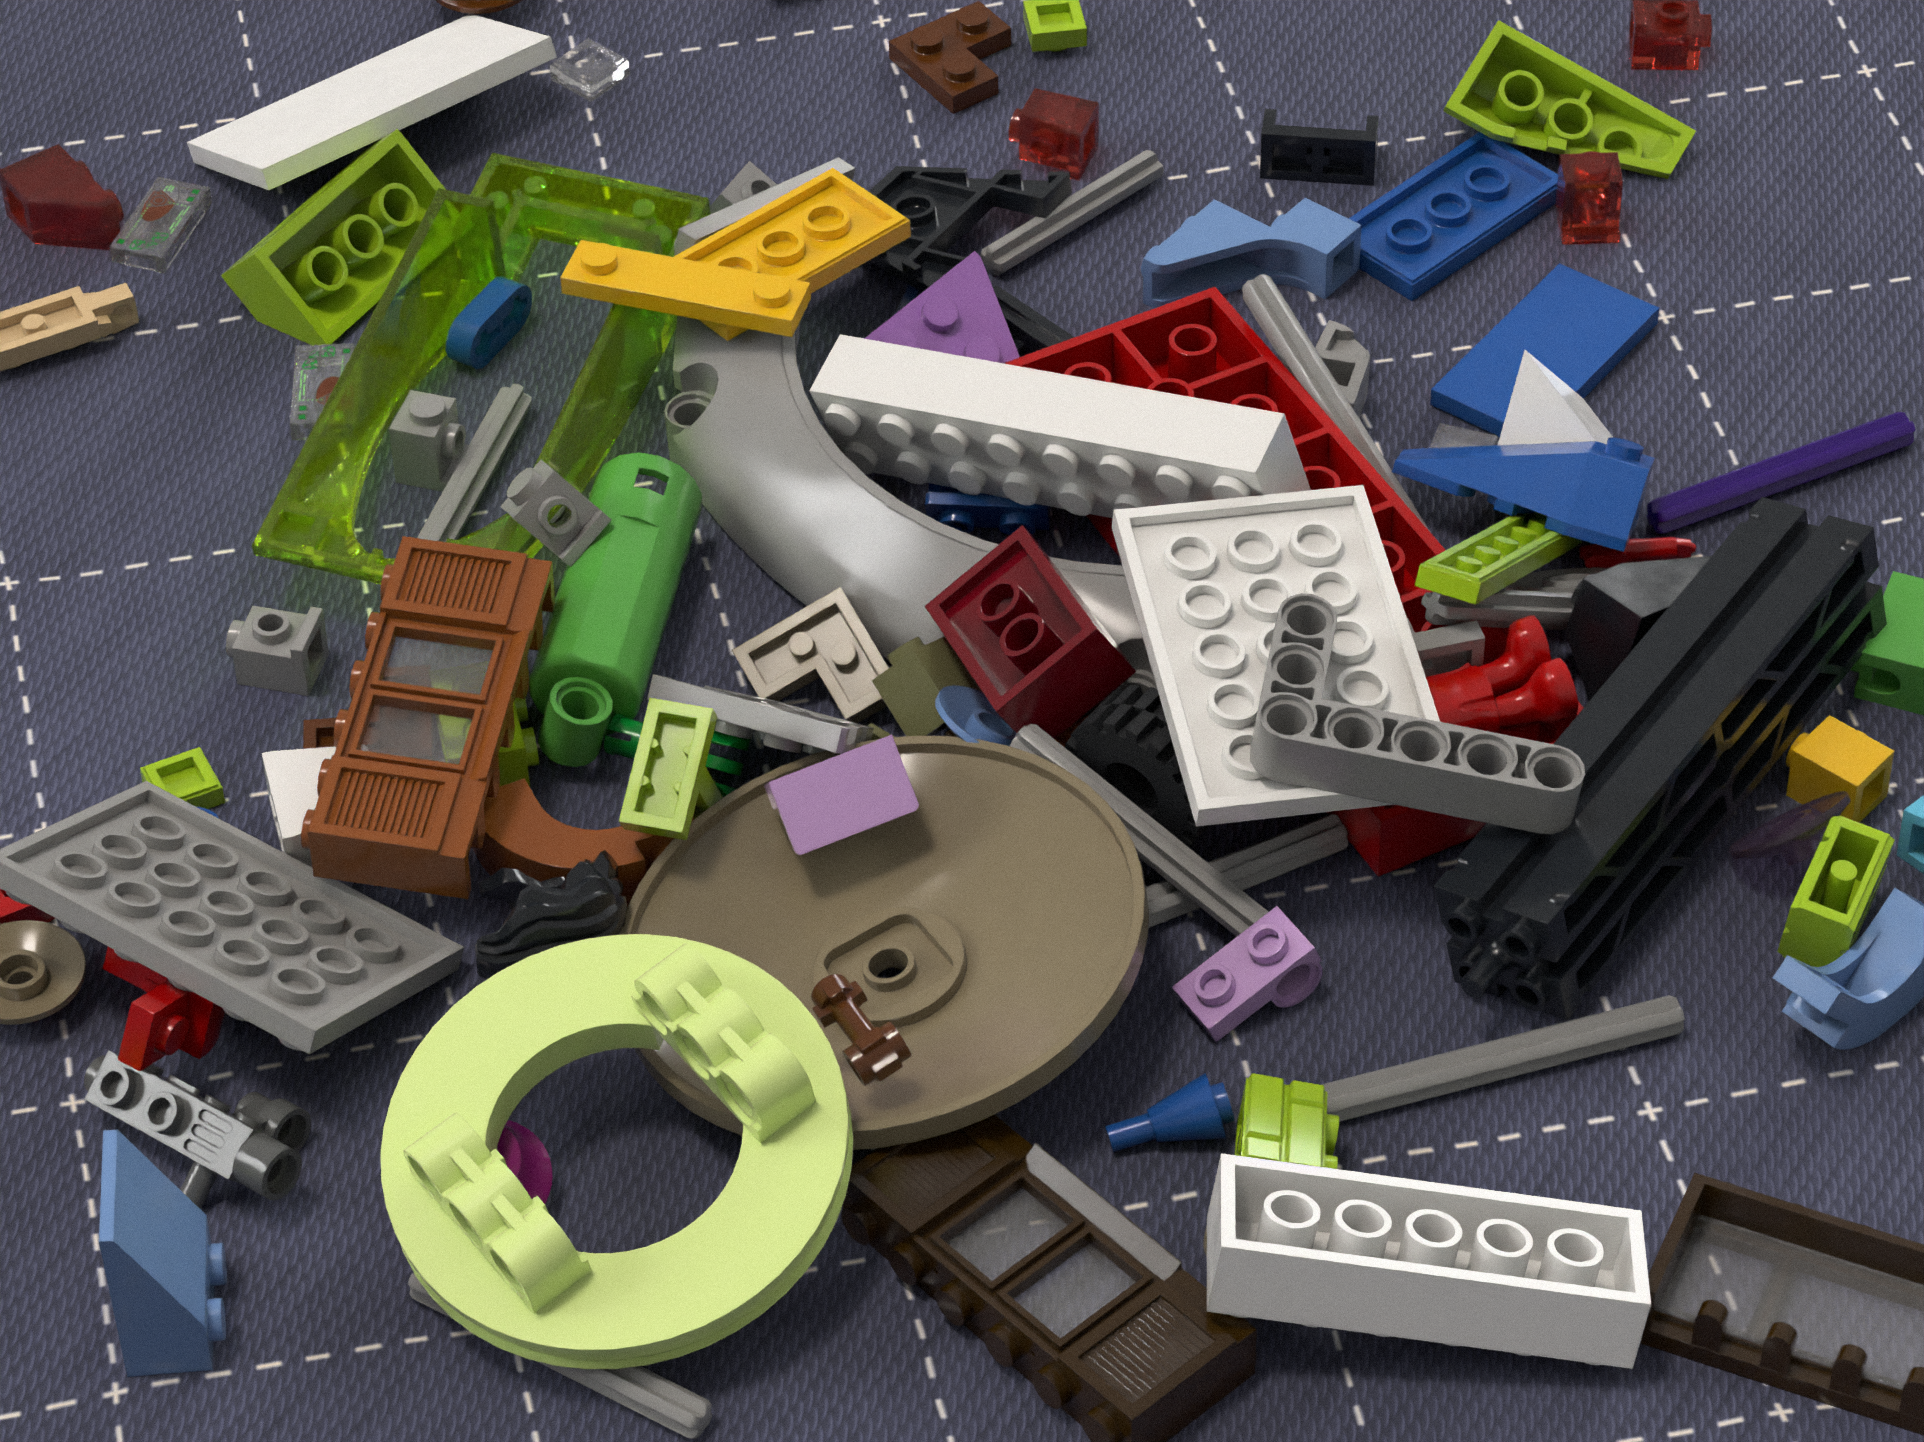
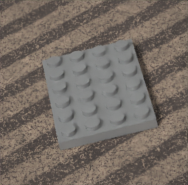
(225, 916)

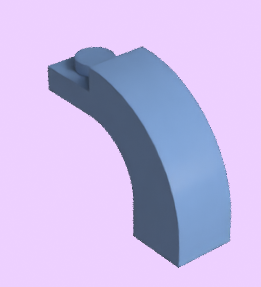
(1868, 984)

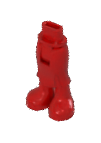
(1526, 676)

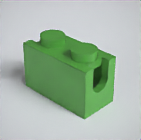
(1894, 660)

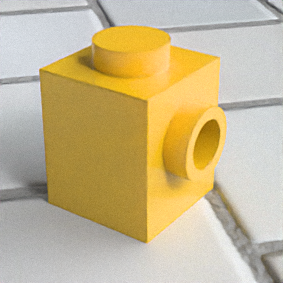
(1839, 760)

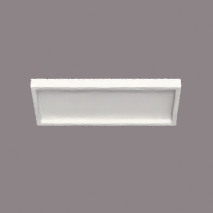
(370, 101)

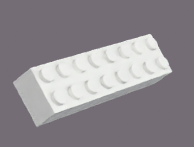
(1045, 432)

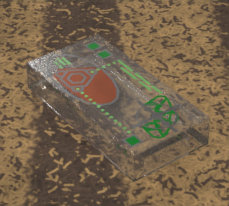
(161, 225)
(314, 379)

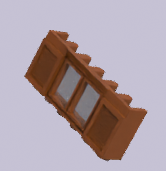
(428, 717)

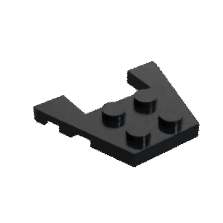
(946, 206)

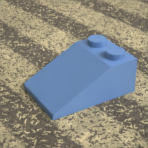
(158, 1266)

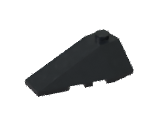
(1618, 610)

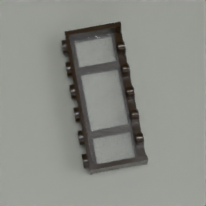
(1792, 1301)

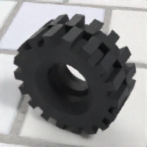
(1133, 751)

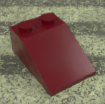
(1029, 637)

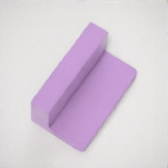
(843, 795)

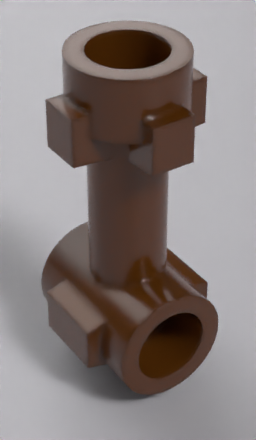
(875, 1050)

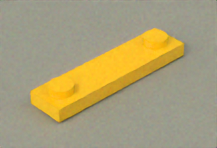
(686, 288)

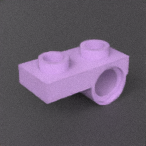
(1257, 966)

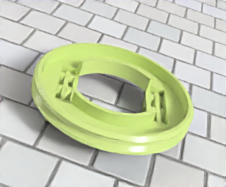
(500, 1255)

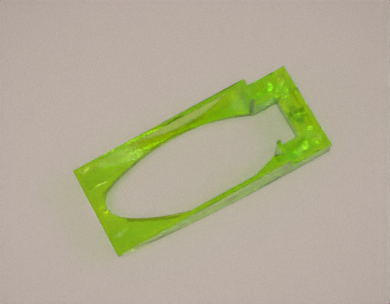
(447, 264)

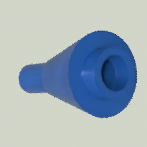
(1187, 1114)

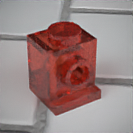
(1667, 34)
(1057, 131)
(1589, 198)

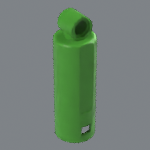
(613, 607)

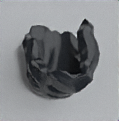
(551, 911)

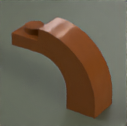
(530, 840)

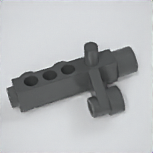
(249, 1147)

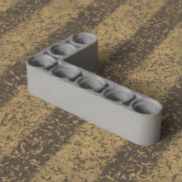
(1394, 754)

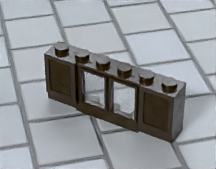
(1050, 1280)

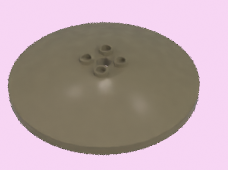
(996, 898)

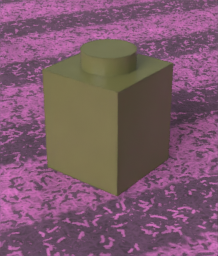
(915, 681)

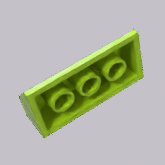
(338, 246)

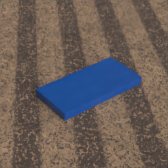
(1451, 213)
(1567, 324)

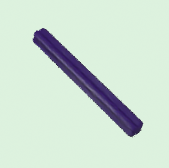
(1780, 473)

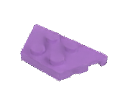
(954, 317)

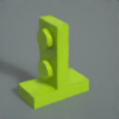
(670, 771)

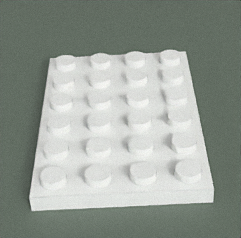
(1208, 607)

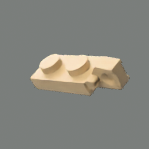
(63, 323)

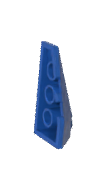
(1581, 487)

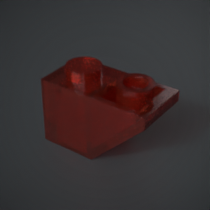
(60, 201)

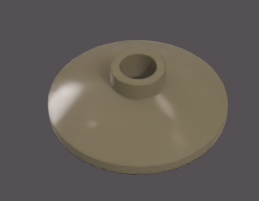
(38, 970)

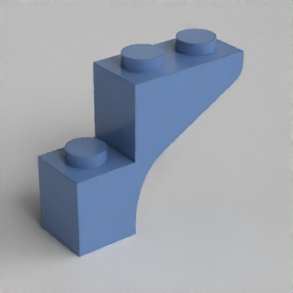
(1226, 248)

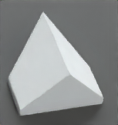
(1547, 410)

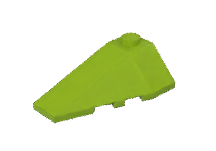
(1551, 104)

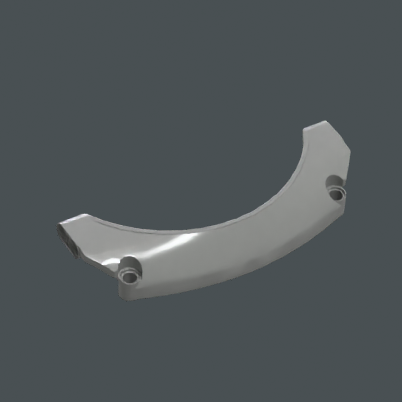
(815, 515)

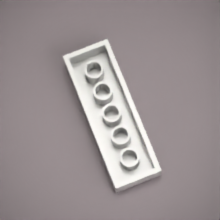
(1426, 1261)

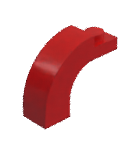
(163, 1017)

